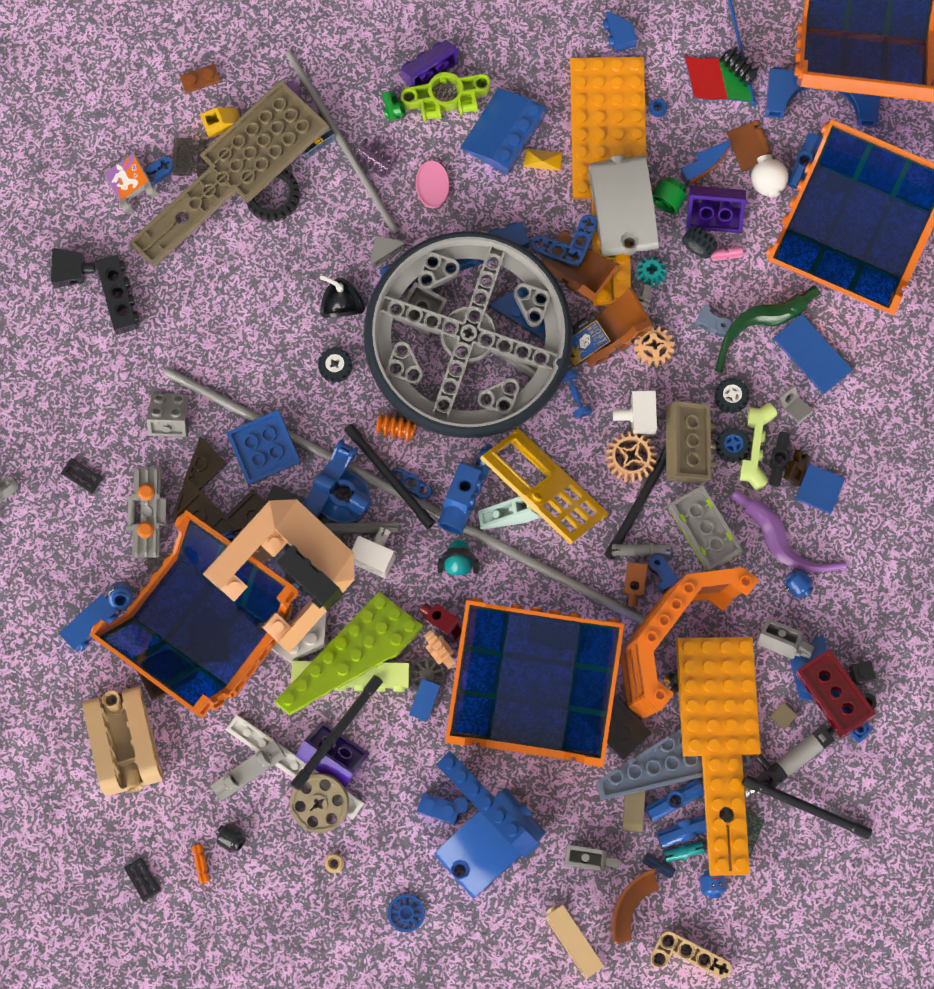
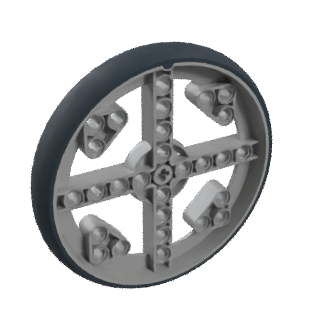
(537, 282)

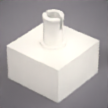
(641, 413)
(373, 555)

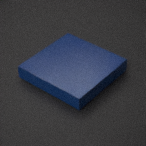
(820, 488)

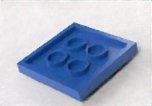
(263, 447)

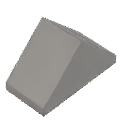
(384, 250)

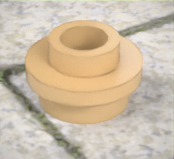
(334, 856)

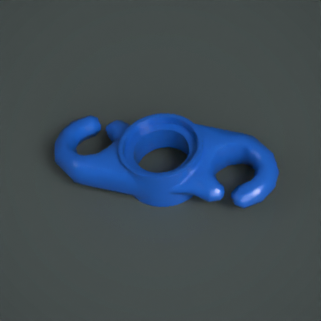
(405, 475)

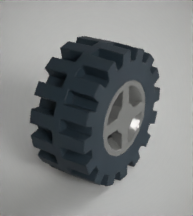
(699, 242)

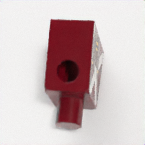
(447, 625)

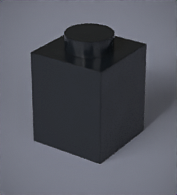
(862, 673)

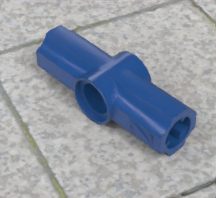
(809, 152)
(686, 795)
(682, 831)

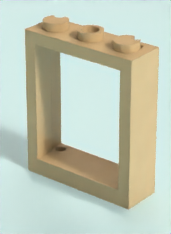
(573, 941)

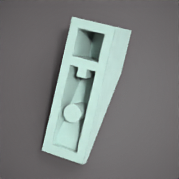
(506, 513)

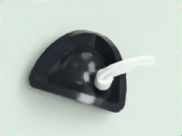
(340, 299)

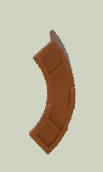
(585, 279)
(622, 323)
(626, 904)

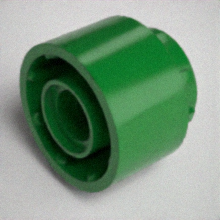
(669, 195)

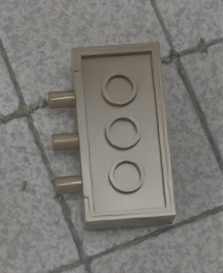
(689, 442)

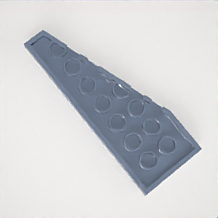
(654, 768)

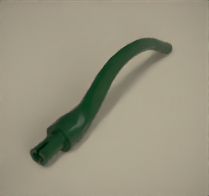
(766, 315)

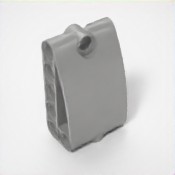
(623, 205)

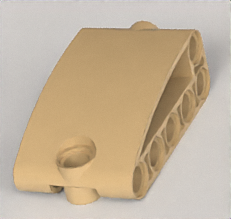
(122, 742)

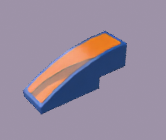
(704, 163)

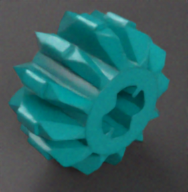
(658, 269)

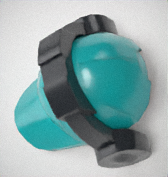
(458, 559)

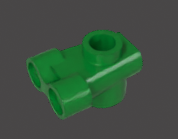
(393, 109)

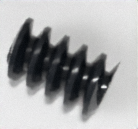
(739, 66)

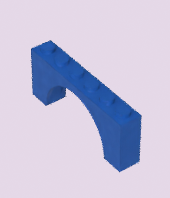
(783, 87)
(487, 804)

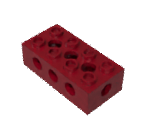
(832, 706)

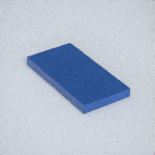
(812, 354)

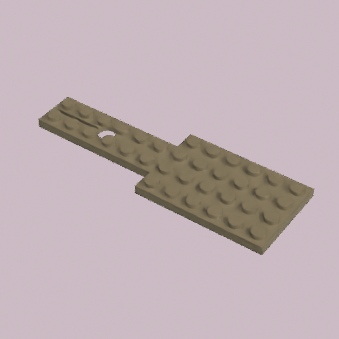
(239, 162)

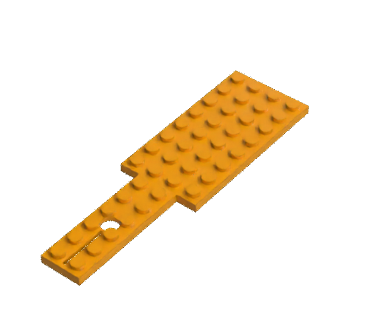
(606, 124)

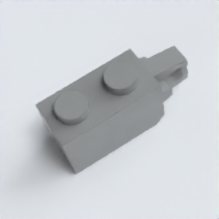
(784, 640)
(589, 859)

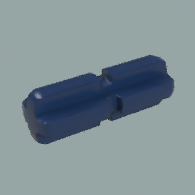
(663, 868)

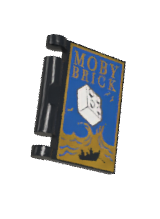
(587, 339)

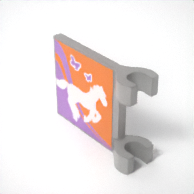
(128, 181)

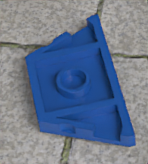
(508, 307)
(796, 663)

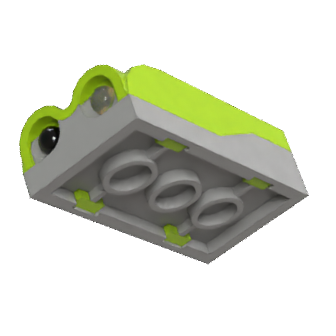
(705, 529)

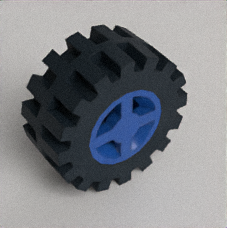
(733, 437)

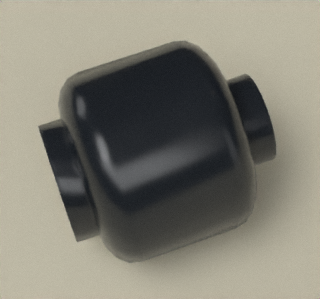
(230, 837)

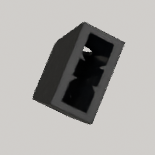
(69, 268)

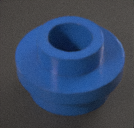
(657, 102)

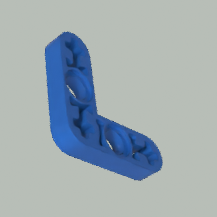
(573, 249)

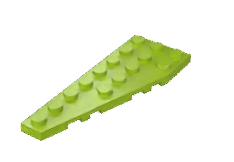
(366, 642)

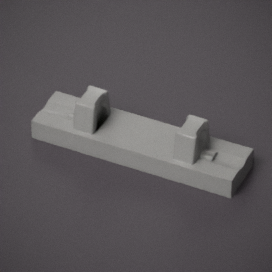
(248, 770)

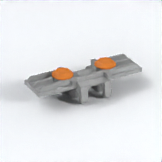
(153, 512)

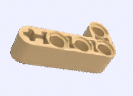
(693, 958)

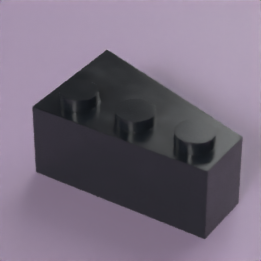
(309, 579)

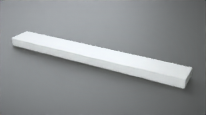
(290, 764)

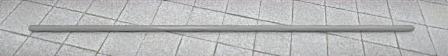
(432, 510)

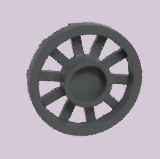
(427, 673)

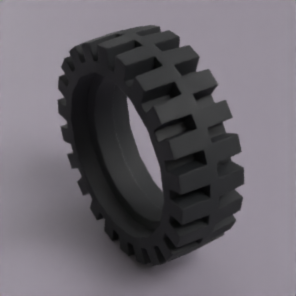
(285, 210)

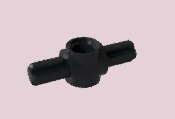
(778, 468)

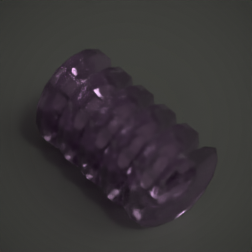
(374, 159)

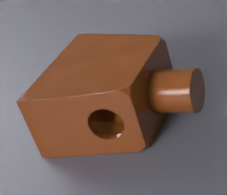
(637, 573)

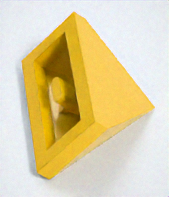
(543, 159)

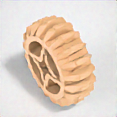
(623, 471)

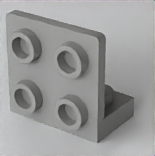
(167, 415)

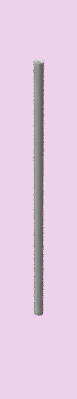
(342, 142)

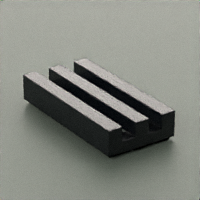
(94, 484)
(150, 894)

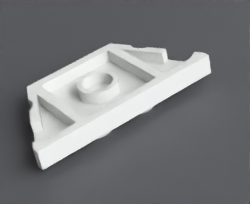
(311, 642)

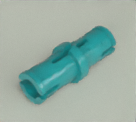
(684, 852)

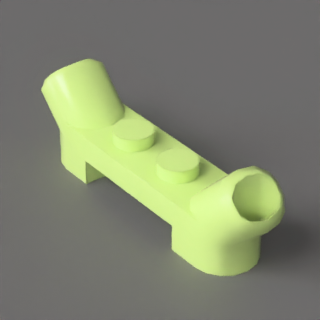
(749, 469)

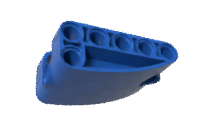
(483, 848)

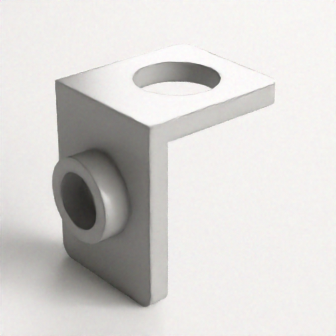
(795, 406)

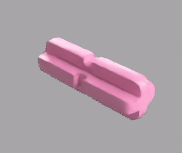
(731, 253)

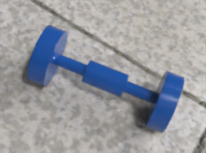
(582, 411)

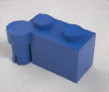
(442, 809)

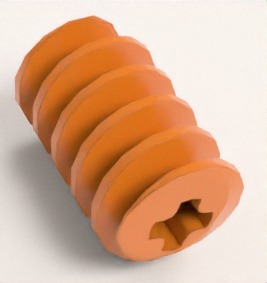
(395, 427)

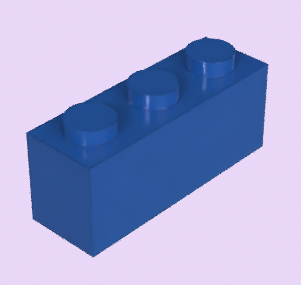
(78, 630)

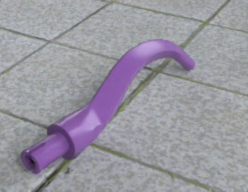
(775, 535)

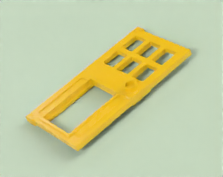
(545, 492)

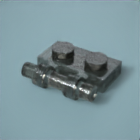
(183, 157)

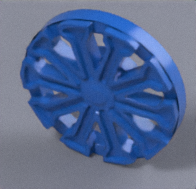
(406, 913)

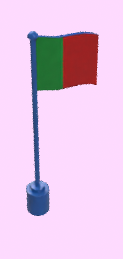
(714, 81)

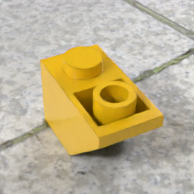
(219, 120)

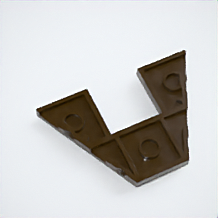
(203, 468)

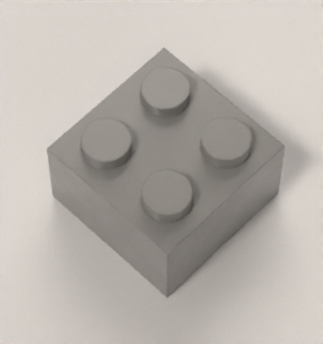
(427, 300)

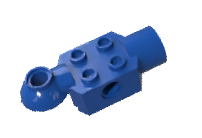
(460, 502)

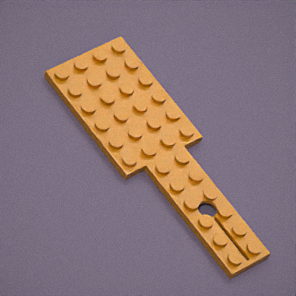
(720, 726)

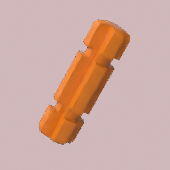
(200, 863)

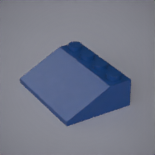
(504, 130)

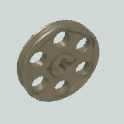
(328, 804)

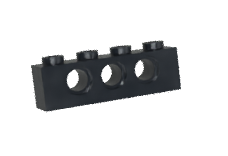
(106, 268)

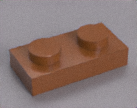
(200, 78)

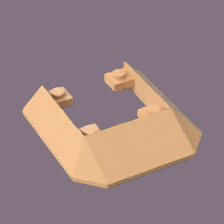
(272, 528)

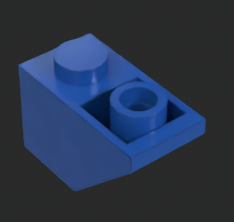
(621, 32)

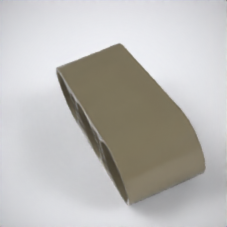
(633, 812)

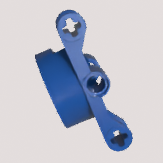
(334, 477)

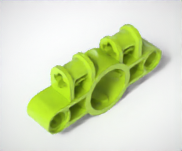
(431, 108)

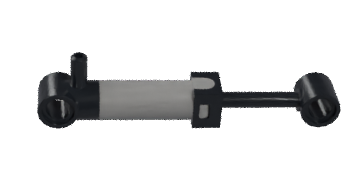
(802, 752)

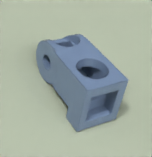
(712, 323)

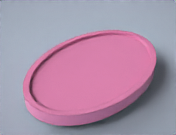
(432, 184)

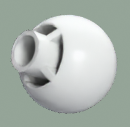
(769, 176)

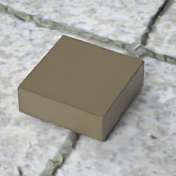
(783, 716)

